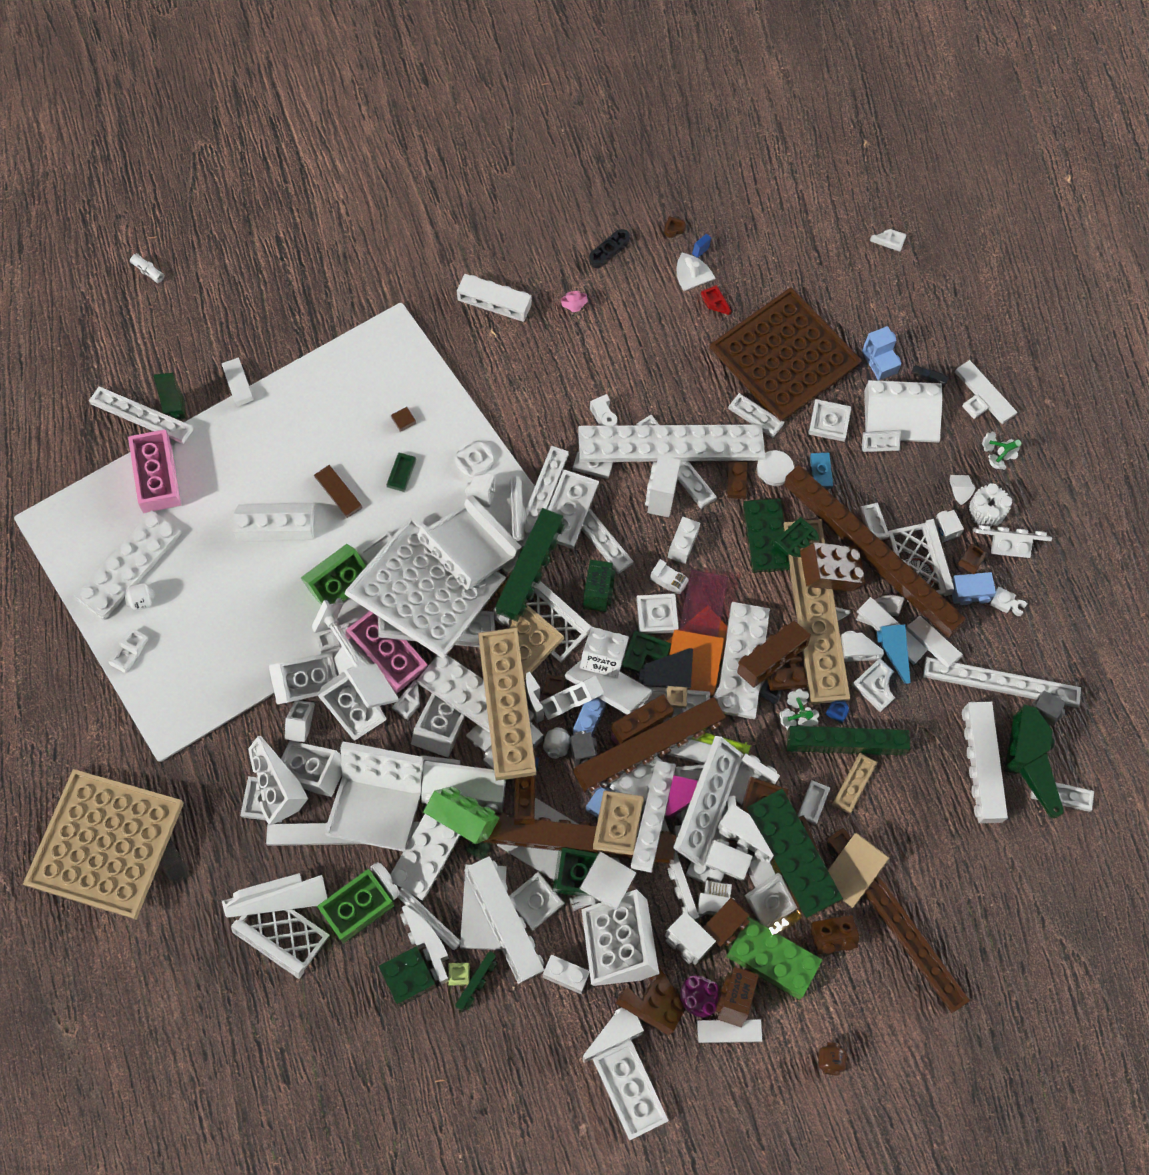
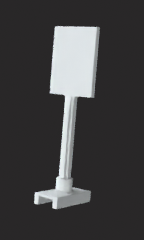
(366, 679)

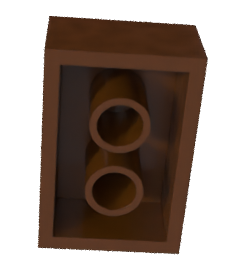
(832, 567)

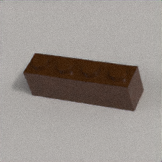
(773, 653)

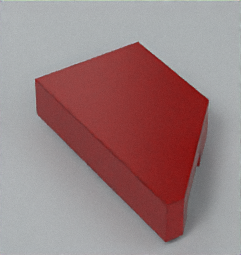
(715, 301)

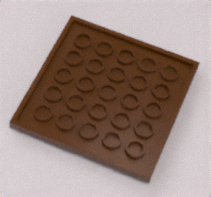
(785, 354)

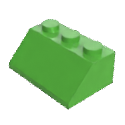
(334, 575)

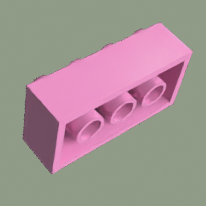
(154, 471)
(393, 656)

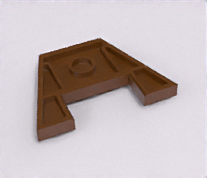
(659, 1005)

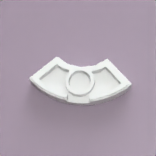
(890, 603)

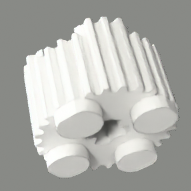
(990, 505)

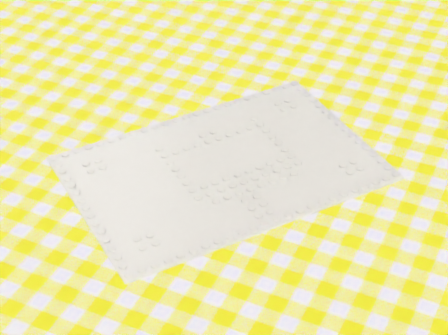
(241, 605)

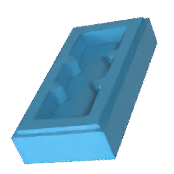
(822, 469)

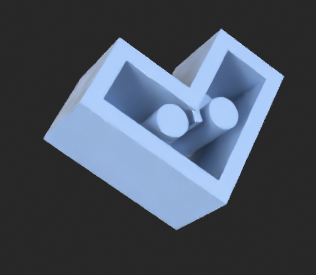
(880, 353)

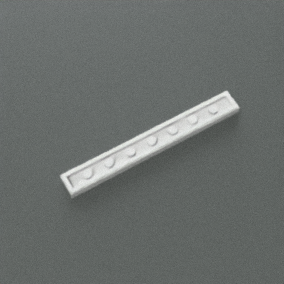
(999, 681)
(307, 835)

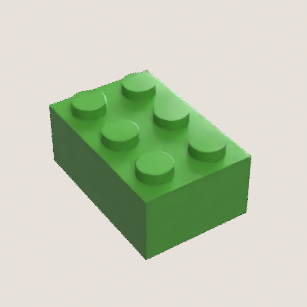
(461, 814)
(355, 906)

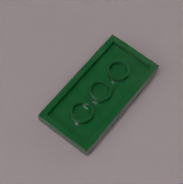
(763, 526)

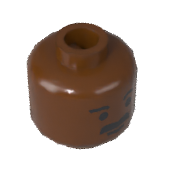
(832, 1059)

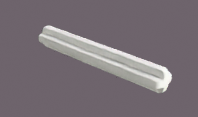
(517, 508)
(445, 934)

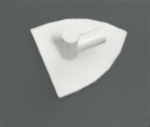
(692, 272)

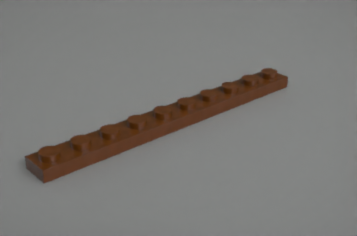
(908, 935)

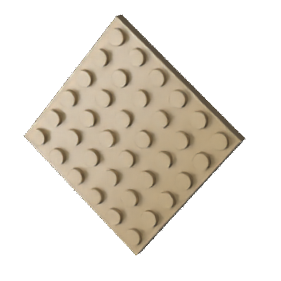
(104, 844)

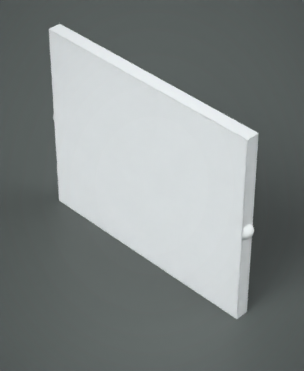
(539, 859)

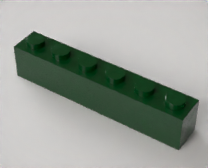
(530, 564)
(848, 740)

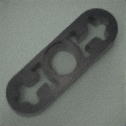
(610, 241)

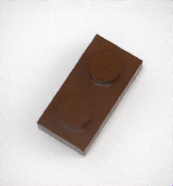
(737, 480)

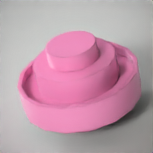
(574, 300)

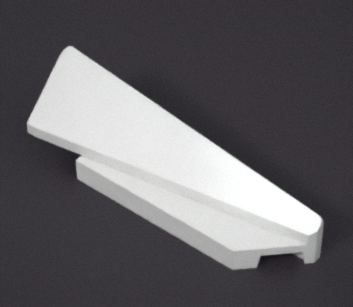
(276, 896)

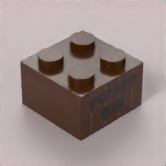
(736, 996)

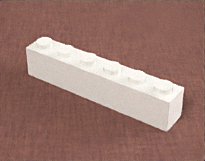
(985, 762)
(504, 920)

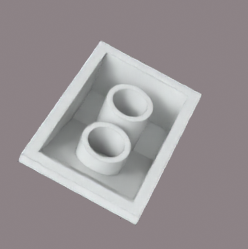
(301, 677)
(349, 708)
(438, 727)
(314, 767)
(620, 1029)

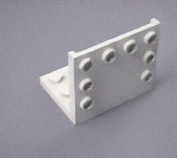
(376, 796)

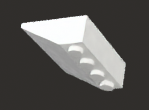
(905, 408)
(620, 941)

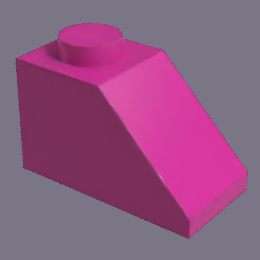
(680, 795)

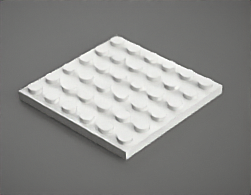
(418, 593)

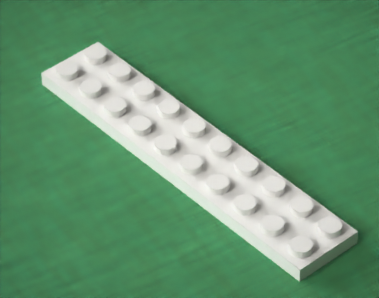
(678, 442)

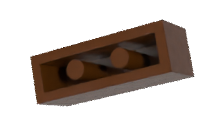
(642, 719)

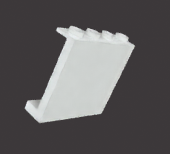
(470, 543)

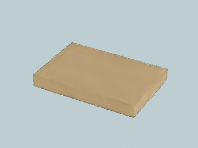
(618, 822)
(856, 868)

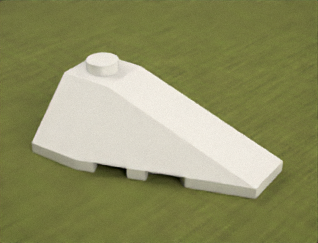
(279, 788)

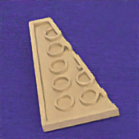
(536, 639)

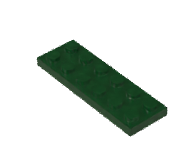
(794, 853)

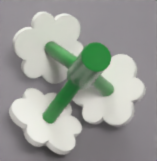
(1007, 450)
(806, 716)

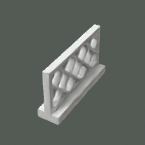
(935, 551)
(563, 611)
(274, 951)

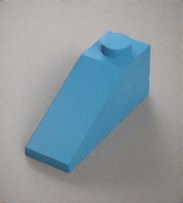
(894, 644)

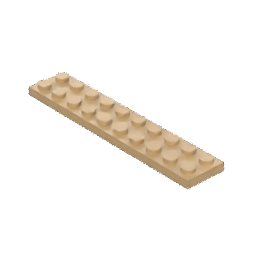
(818, 616)

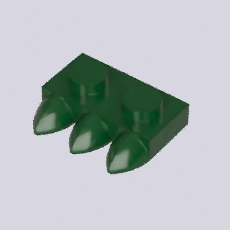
(796, 536)

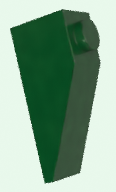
(170, 395)

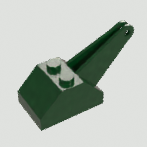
(1027, 754)

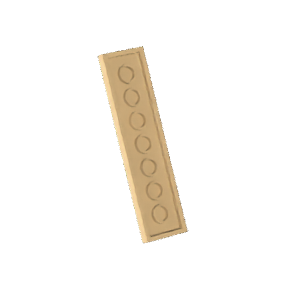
(506, 704)

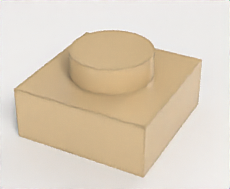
(677, 696)

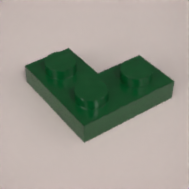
(642, 647)

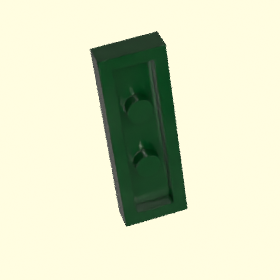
(477, 982)

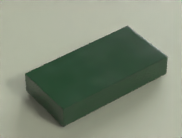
(401, 472)

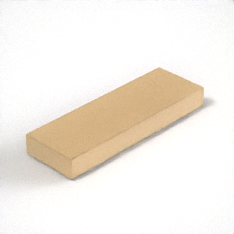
(854, 783)

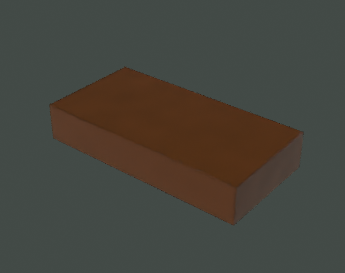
(972, 558)

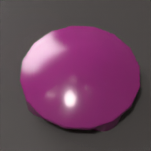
(699, 996)

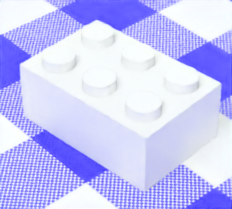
(662, 486)

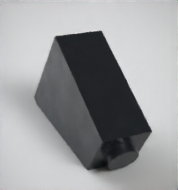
(669, 671)

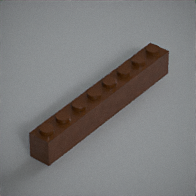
(649, 745)

